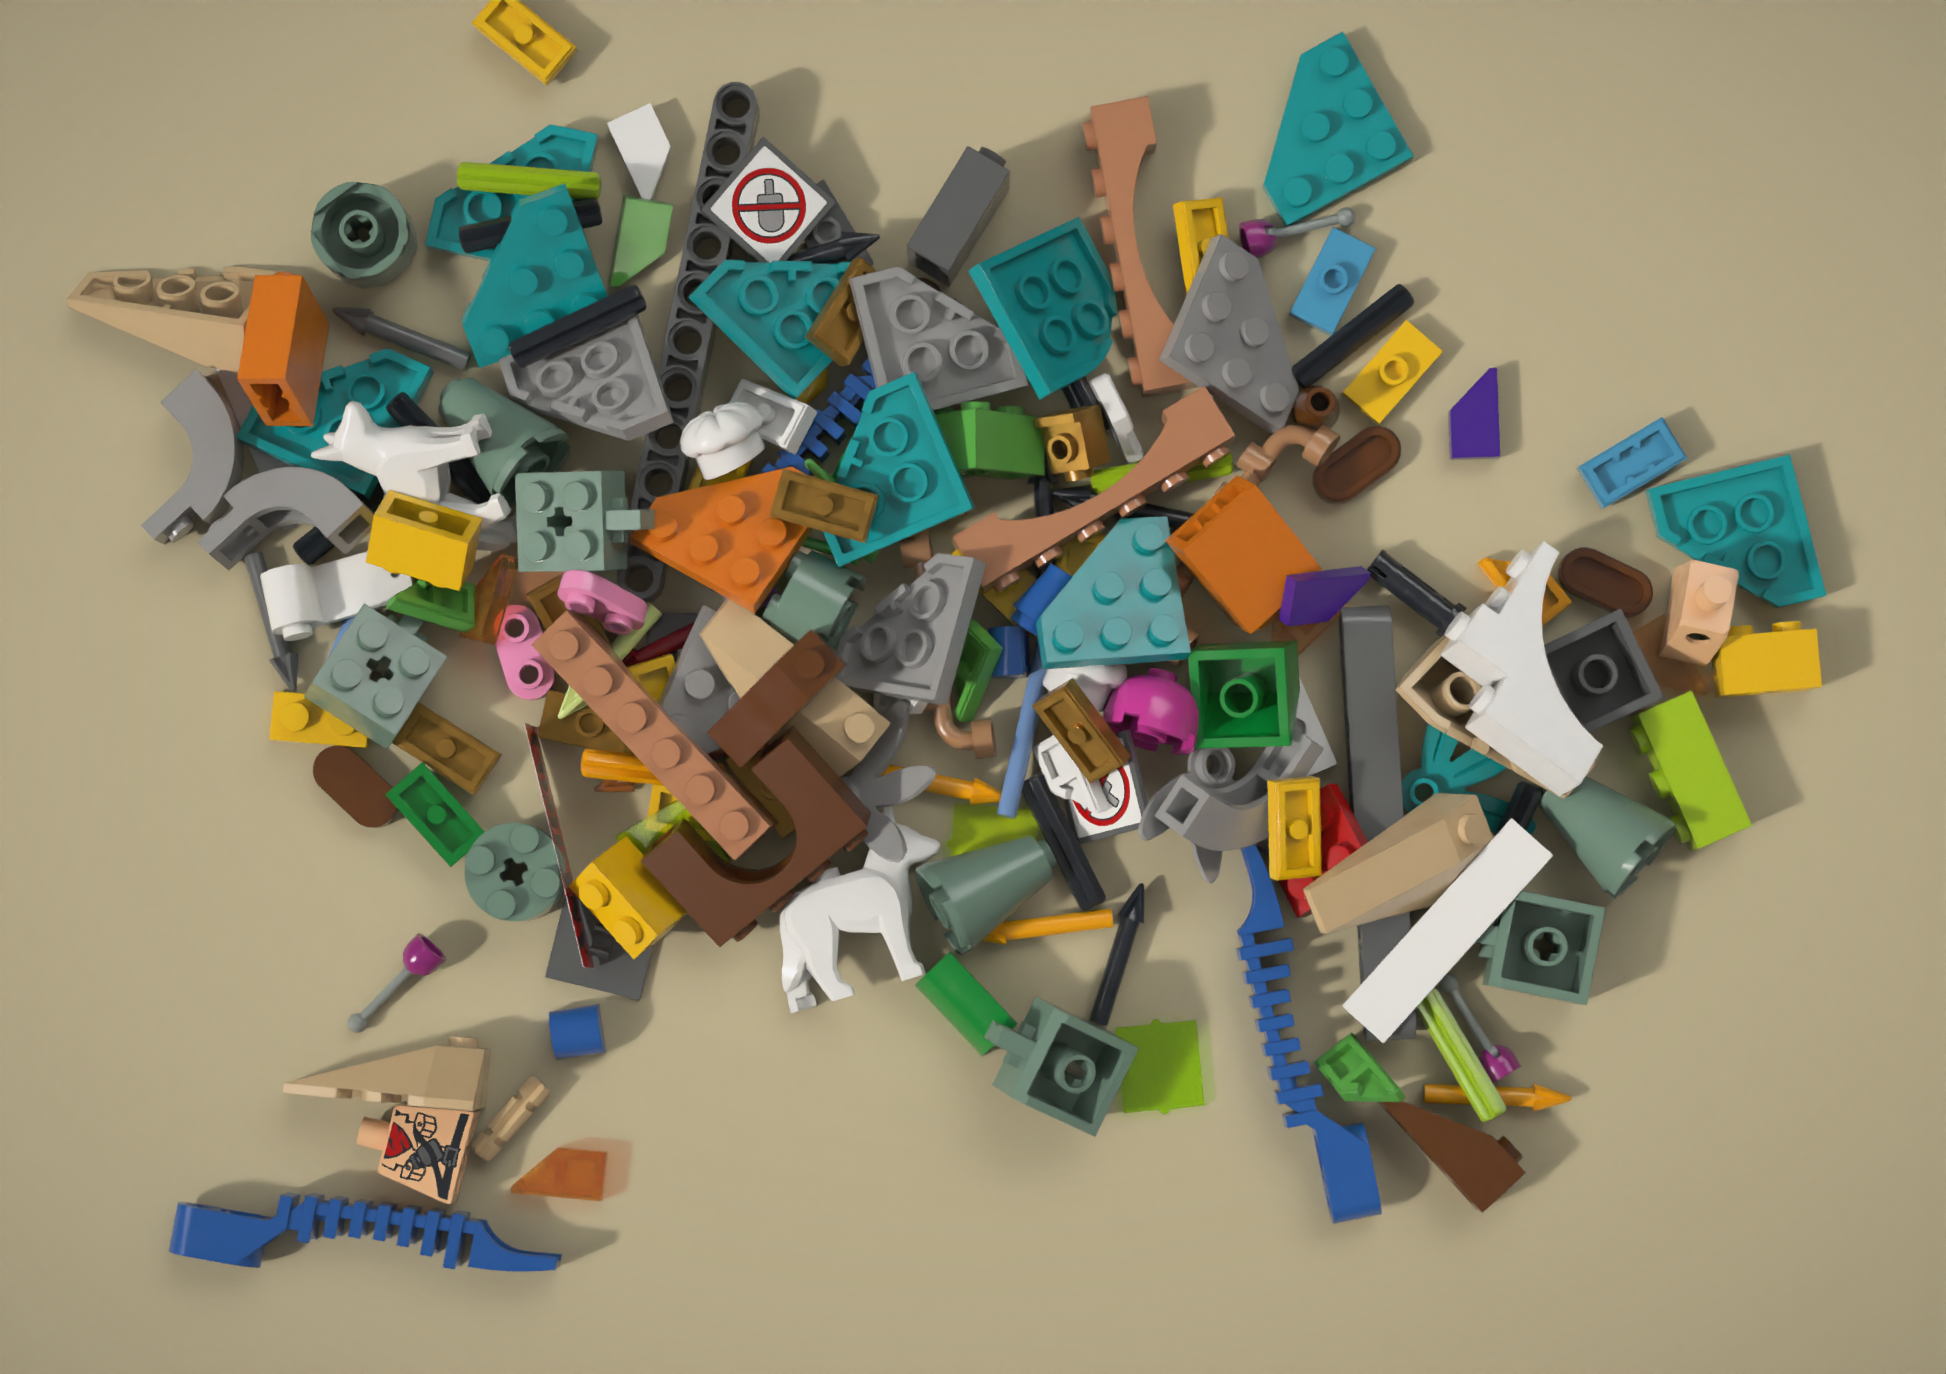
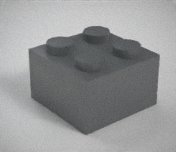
(1602, 671)

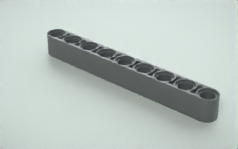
(1373, 762)

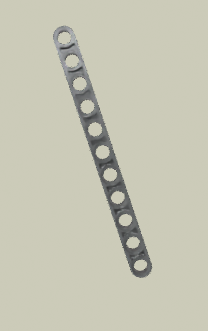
(686, 318)

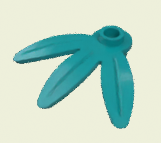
(1454, 776)

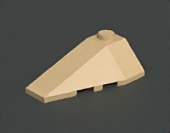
(181, 313)
(1443, 699)
(833, 723)
(1403, 865)
(429, 1077)

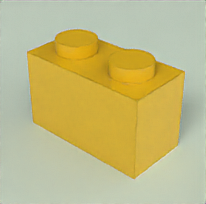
(423, 540)
(1767, 661)
(627, 898)

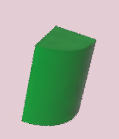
(963, 1001)

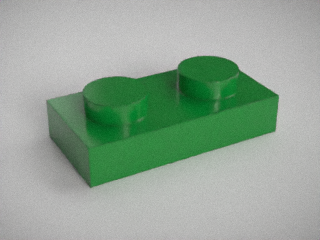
(435, 814)

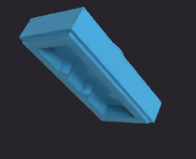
(1332, 281)
(1632, 463)

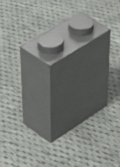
(959, 214)

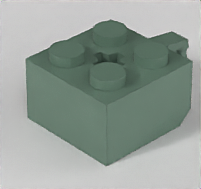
(574, 521)
(384, 646)
(1560, 975)
(1062, 1065)

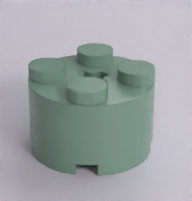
(338, 244)
(815, 599)
(490, 862)

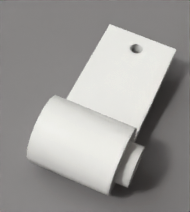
(315, 596)

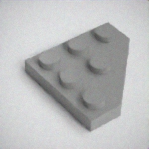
(929, 333)
(1233, 338)
(596, 383)
(916, 634)
(697, 688)

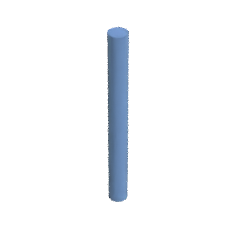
(1023, 740)

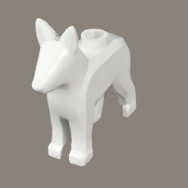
(417, 465)
(858, 902)

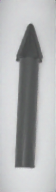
(365, 322)
(284, 659)

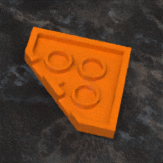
(725, 536)

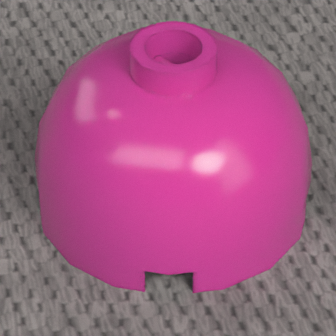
(1154, 711)

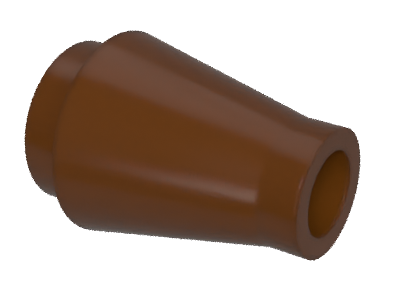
(1306, 415)

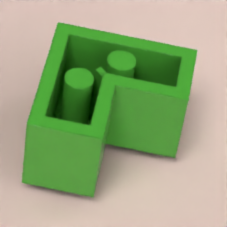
(993, 442)

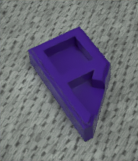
(1319, 594)

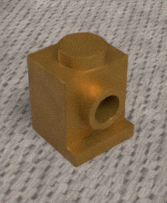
(1074, 441)

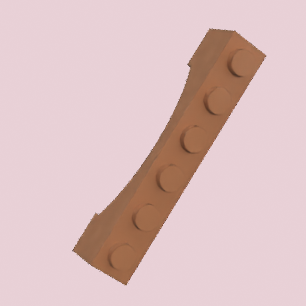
(1122, 137)
(1191, 435)
(676, 760)

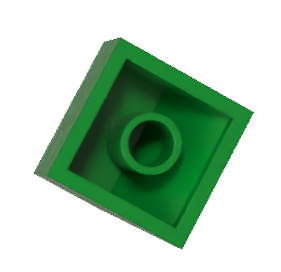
(1245, 693)

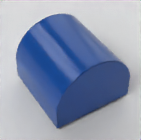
(1015, 655)
(577, 1032)

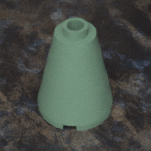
(518, 440)
(1608, 832)
(984, 887)

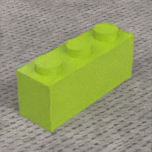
(1689, 771)

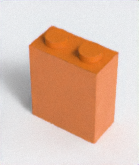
(283, 350)
(1241, 553)

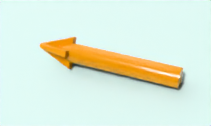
(975, 791)
(1051, 925)
(1535, 1096)

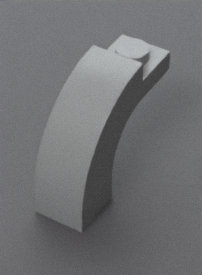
(215, 461)
(283, 499)
(1237, 813)

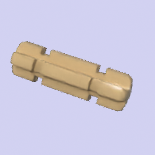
(510, 1118)

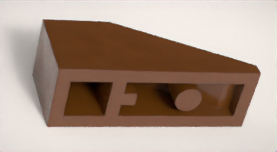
(777, 697)
(1467, 1157)

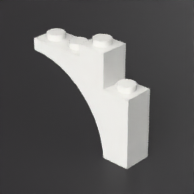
(1519, 702)

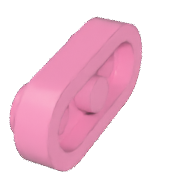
(602, 600)
(518, 654)

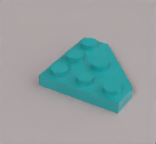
(1330, 134)
(550, 148)
(533, 276)
(769, 313)
(367, 382)
(903, 460)
(1745, 522)
(1119, 603)

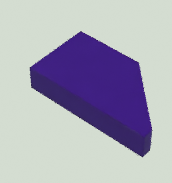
(1476, 421)

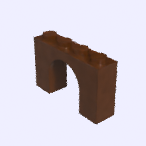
(729, 897)

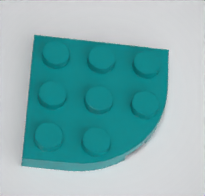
(1051, 304)

